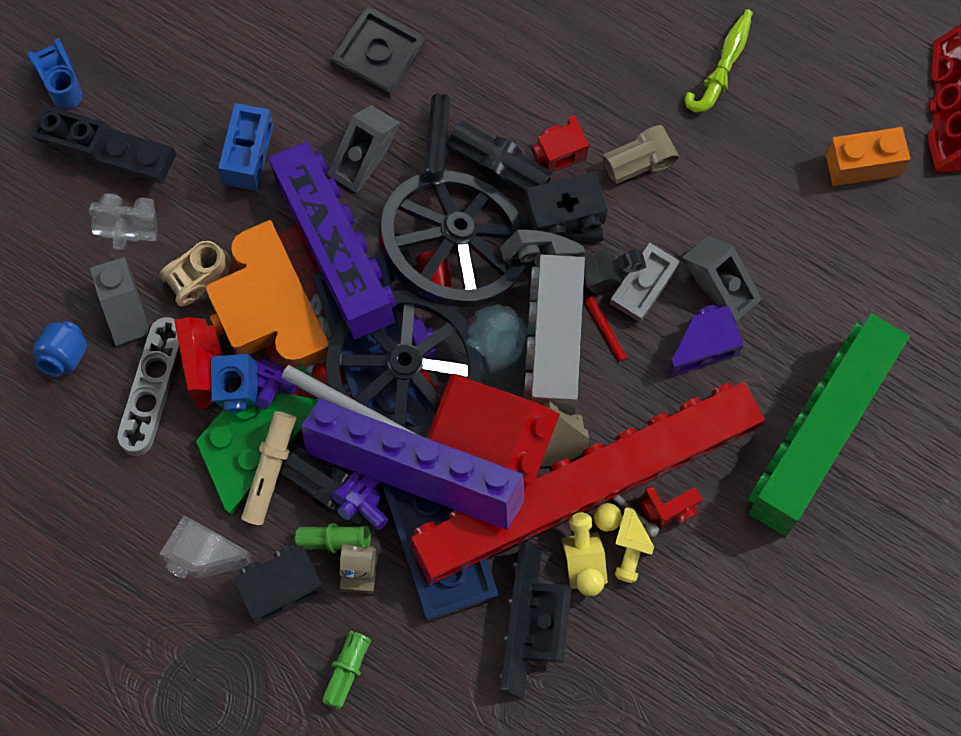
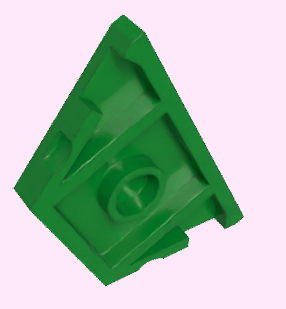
(234, 440)

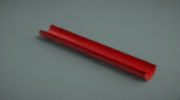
(605, 329)

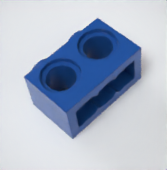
(246, 147)

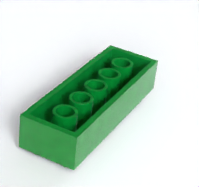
(831, 419)

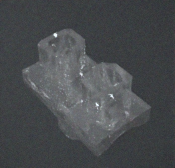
(124, 223)

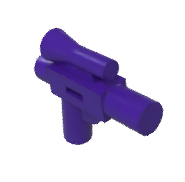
(270, 382)
(360, 496)

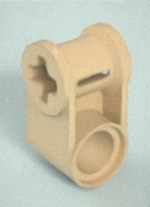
(189, 275)

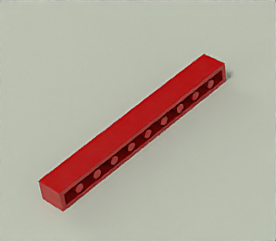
(592, 479)

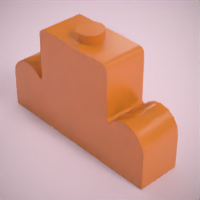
(266, 302)

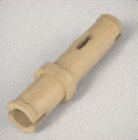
(269, 465)

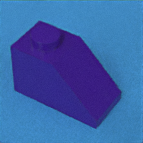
(707, 341)

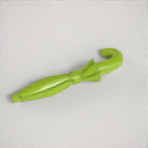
(718, 80)

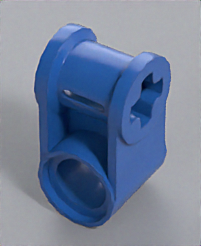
(55, 71)

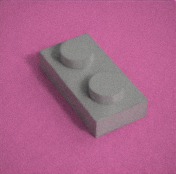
(644, 286)

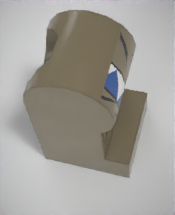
(358, 569)

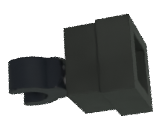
(603, 270)

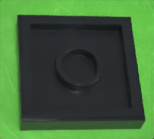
(378, 51)

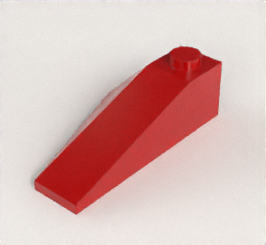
(946, 106)

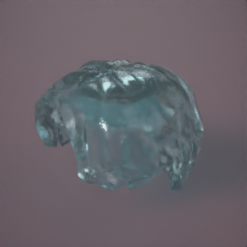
(498, 337)

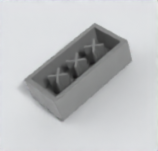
(556, 329)

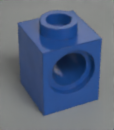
(230, 367)

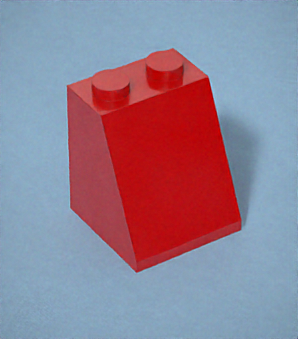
(494, 425)

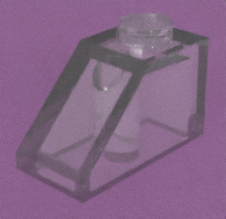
(201, 552)

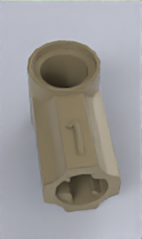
(649, 151)

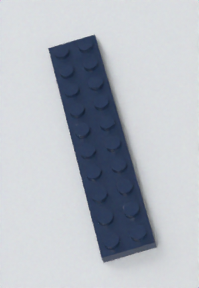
(409, 511)

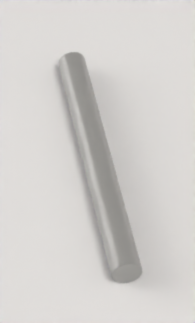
(331, 395)

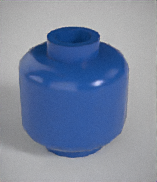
(59, 348)

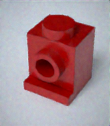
(561, 146)

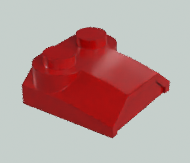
(197, 346)

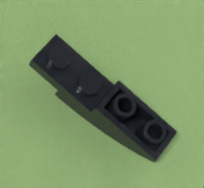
(102, 147)

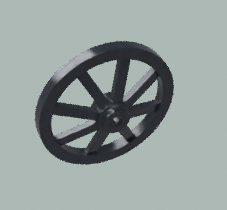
(454, 234)
(405, 374)

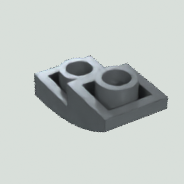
(530, 244)

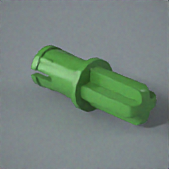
(332, 537)
(346, 669)

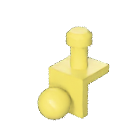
(630, 535)
(585, 556)

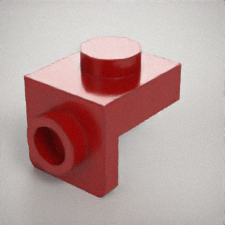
(680, 508)

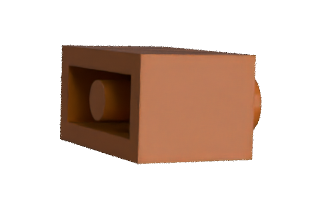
(867, 156)

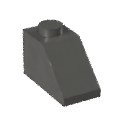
(363, 147)
(722, 275)
(120, 301)

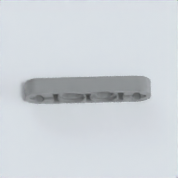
(147, 385)

